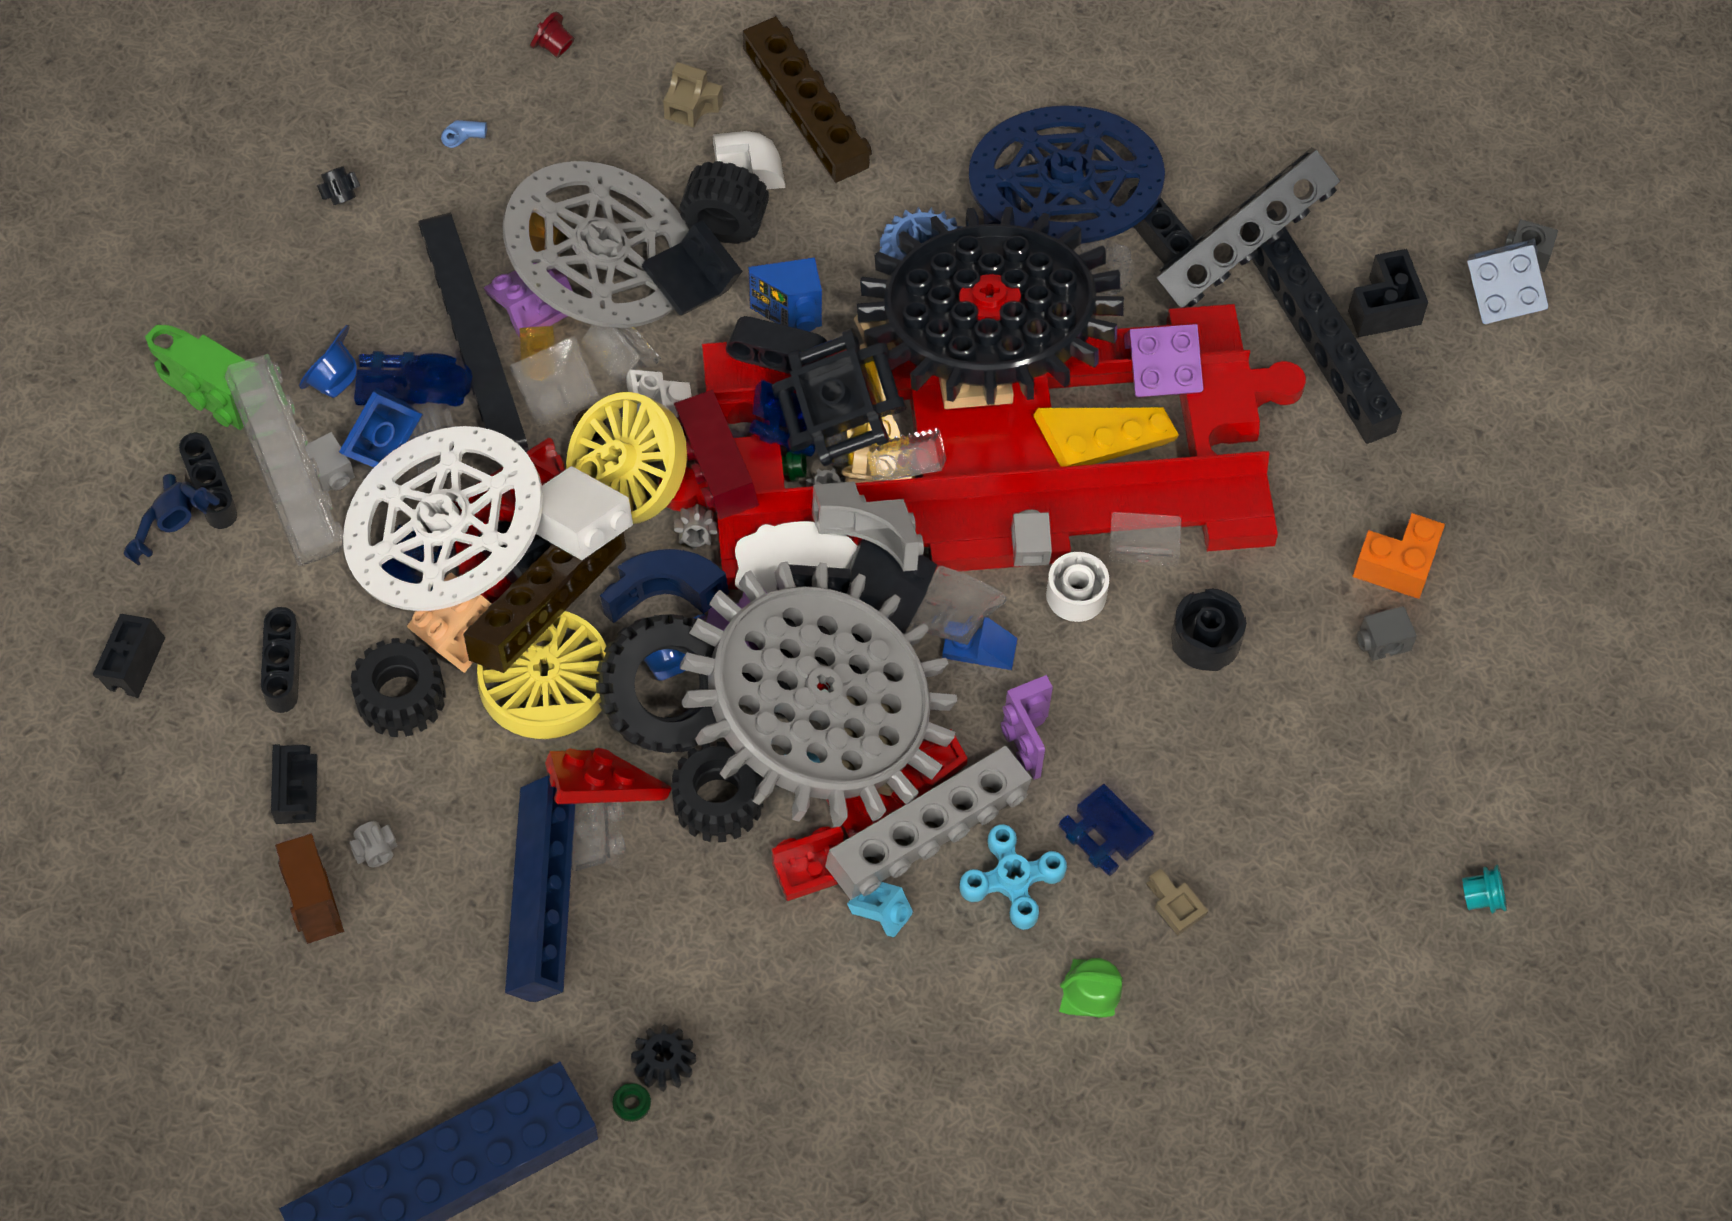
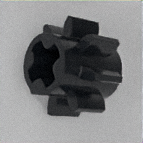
(338, 185)

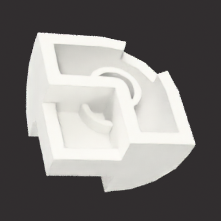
(752, 152)

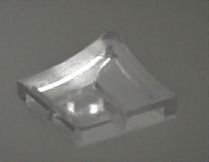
(555, 382)
(956, 605)

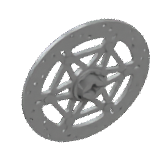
(595, 240)

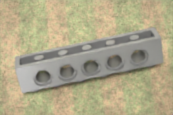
(997, 771)

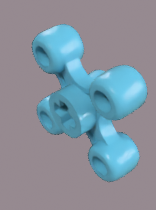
(1014, 888)

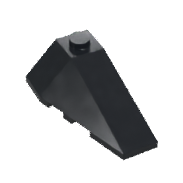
(886, 579)

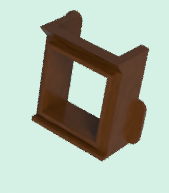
(309, 889)

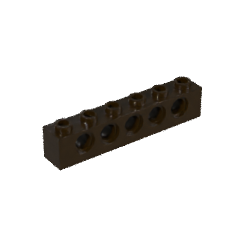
(807, 99)
(534, 604)

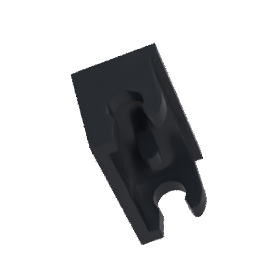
(129, 654)
(293, 784)

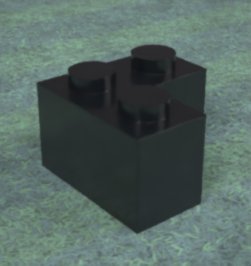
(1393, 298)

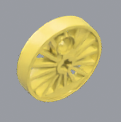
(632, 444)
(564, 672)

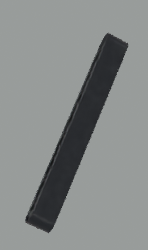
(471, 327)

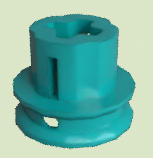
(1485, 890)

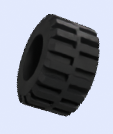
(726, 200)
(405, 711)
(711, 817)

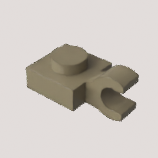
(1177, 905)

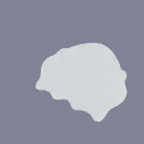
(791, 543)

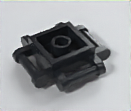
(837, 396)

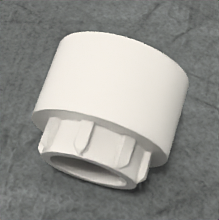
(1077, 570)

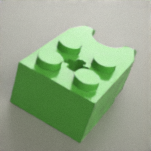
(197, 371)

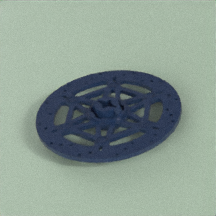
(1067, 171)

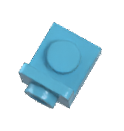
(884, 905)

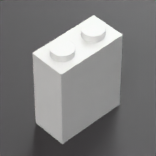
(582, 513)

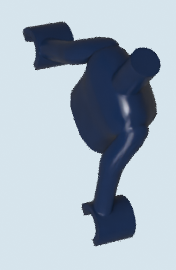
(171, 511)

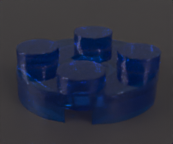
(424, 387)

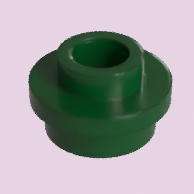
(794, 466)
(628, 1091)

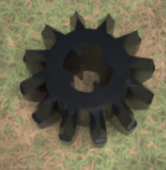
(668, 1070)

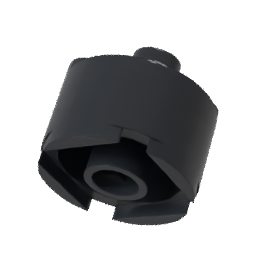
(1208, 629)

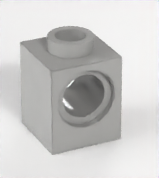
(333, 466)
(1031, 538)

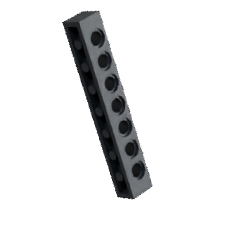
(1326, 335)

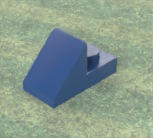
(988, 647)

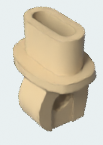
(860, 469)

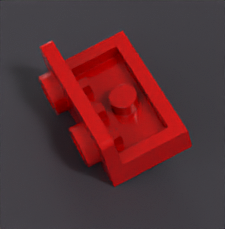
(803, 861)

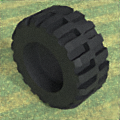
(618, 684)

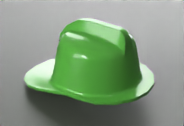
(1091, 988)

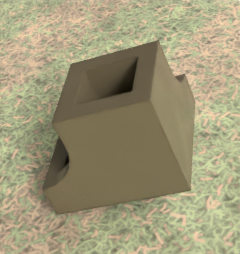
(691, 95)

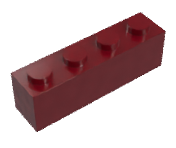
(716, 456)

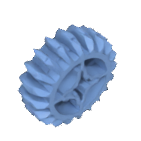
(916, 225)

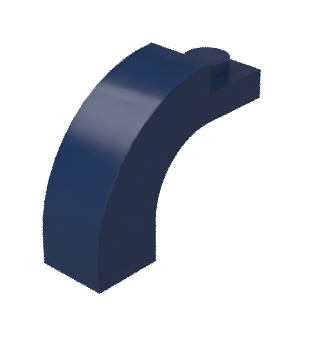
(663, 573)

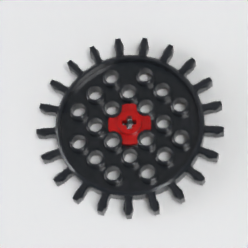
(991, 304)

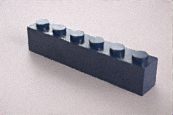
(540, 894)

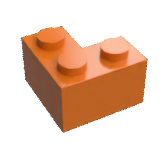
(1398, 563)

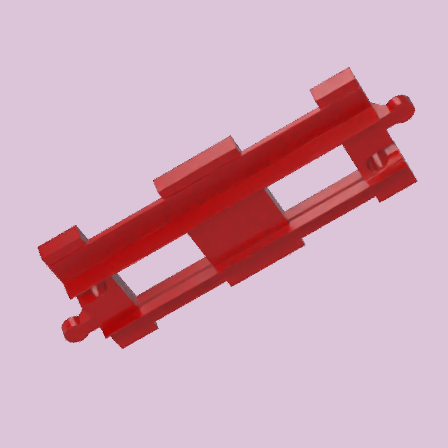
(1005, 465)

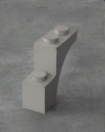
(841, 510)

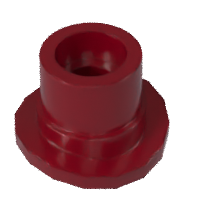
(553, 35)

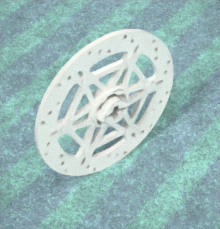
(443, 518)

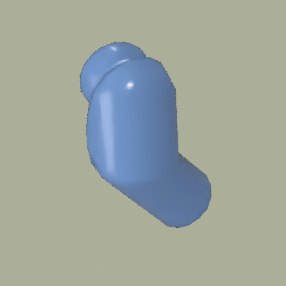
(462, 130)

